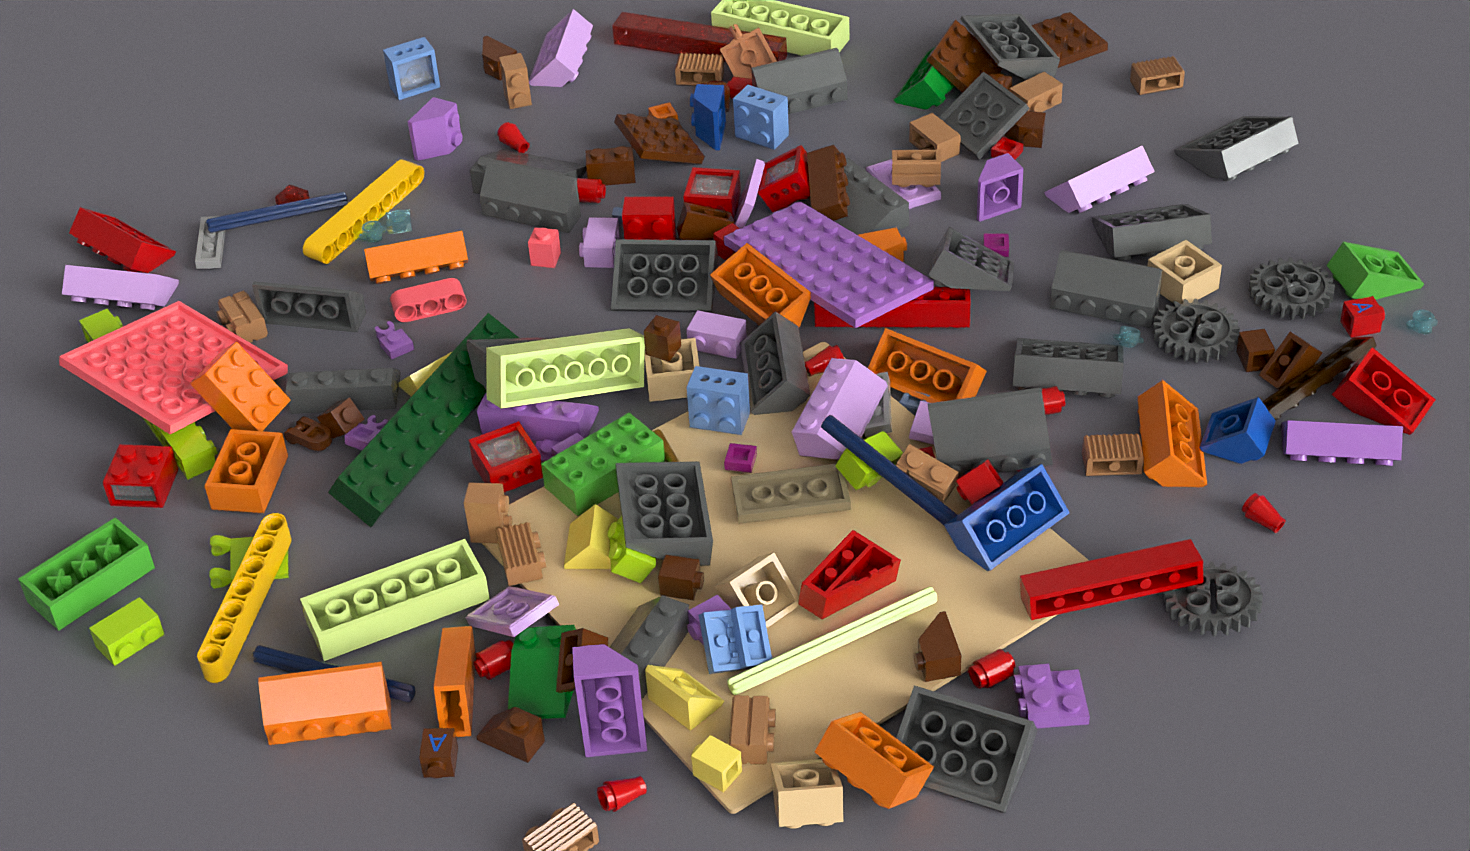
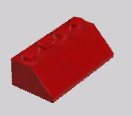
(119, 241)

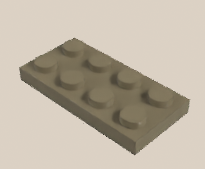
(790, 493)

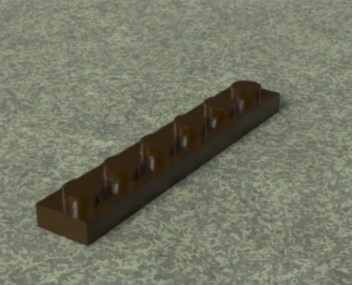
(1318, 375)

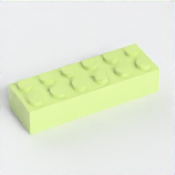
(804, 27)
(564, 367)
(395, 599)

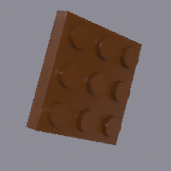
(1070, 38)
(961, 57)
(659, 138)

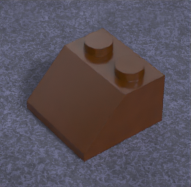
(611, 165)

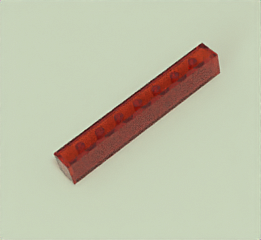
(681, 36)

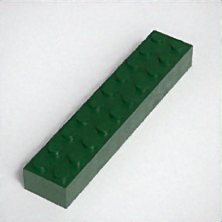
(415, 431)

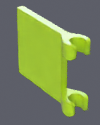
(238, 547)

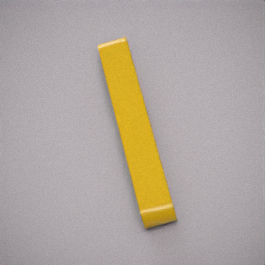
(367, 206)
(244, 598)

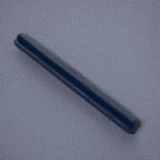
(276, 212)
(887, 470)
(297, 663)

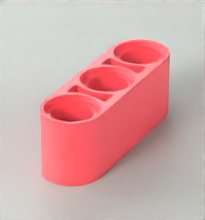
(428, 300)

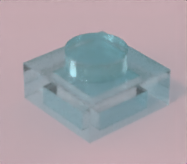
(398, 221)

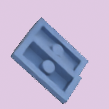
(735, 638)

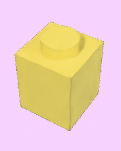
(716, 763)

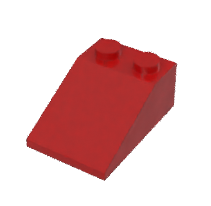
(1383, 393)

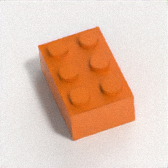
(240, 390)
(246, 471)
(873, 760)

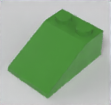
(1372, 272)

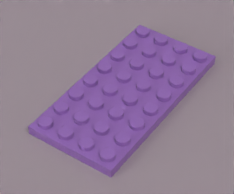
(833, 263)

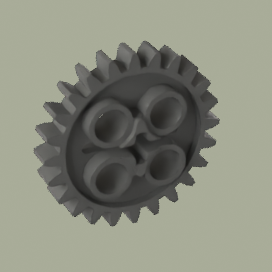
(1291, 288)
(1214, 335)
(1235, 600)

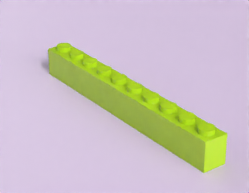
(191, 449)

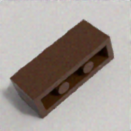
(828, 182)

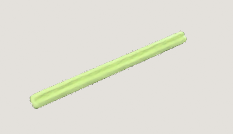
(831, 641)

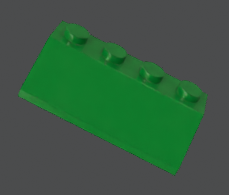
(924, 86)

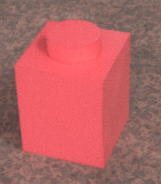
(544, 247)

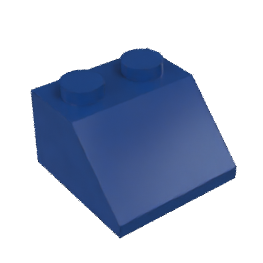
(709, 113)
(1239, 432)

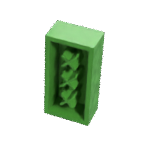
(587, 469)
(86, 573)

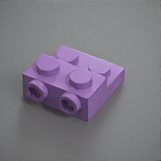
(1050, 696)

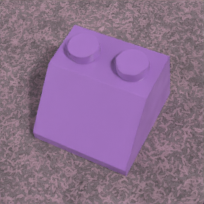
(435, 129)
(999, 187)

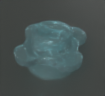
(372, 231)
(1422, 321)
(1128, 336)

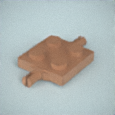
(746, 52)

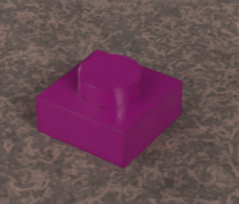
(997, 243)
(740, 457)

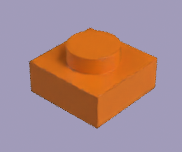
(663, 111)

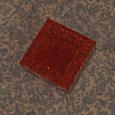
(291, 194)

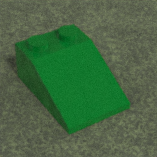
(536, 671)

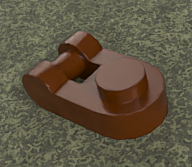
(309, 434)

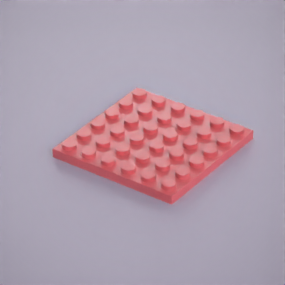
(156, 359)

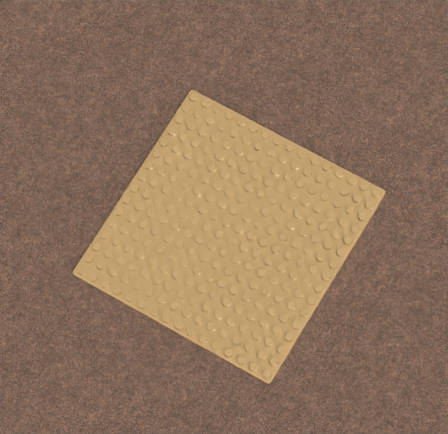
(862, 676)

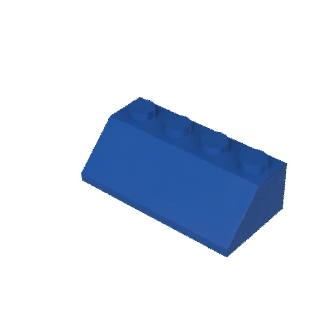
(1007, 518)

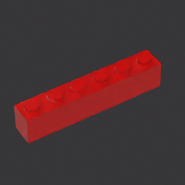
(933, 309)
(1111, 579)

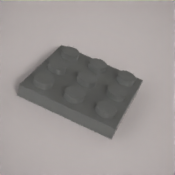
(983, 114)

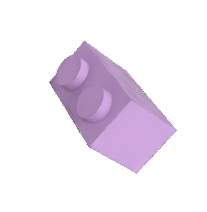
(599, 242)
(717, 333)

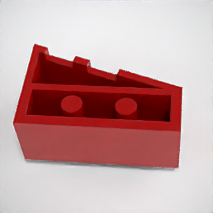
(848, 575)

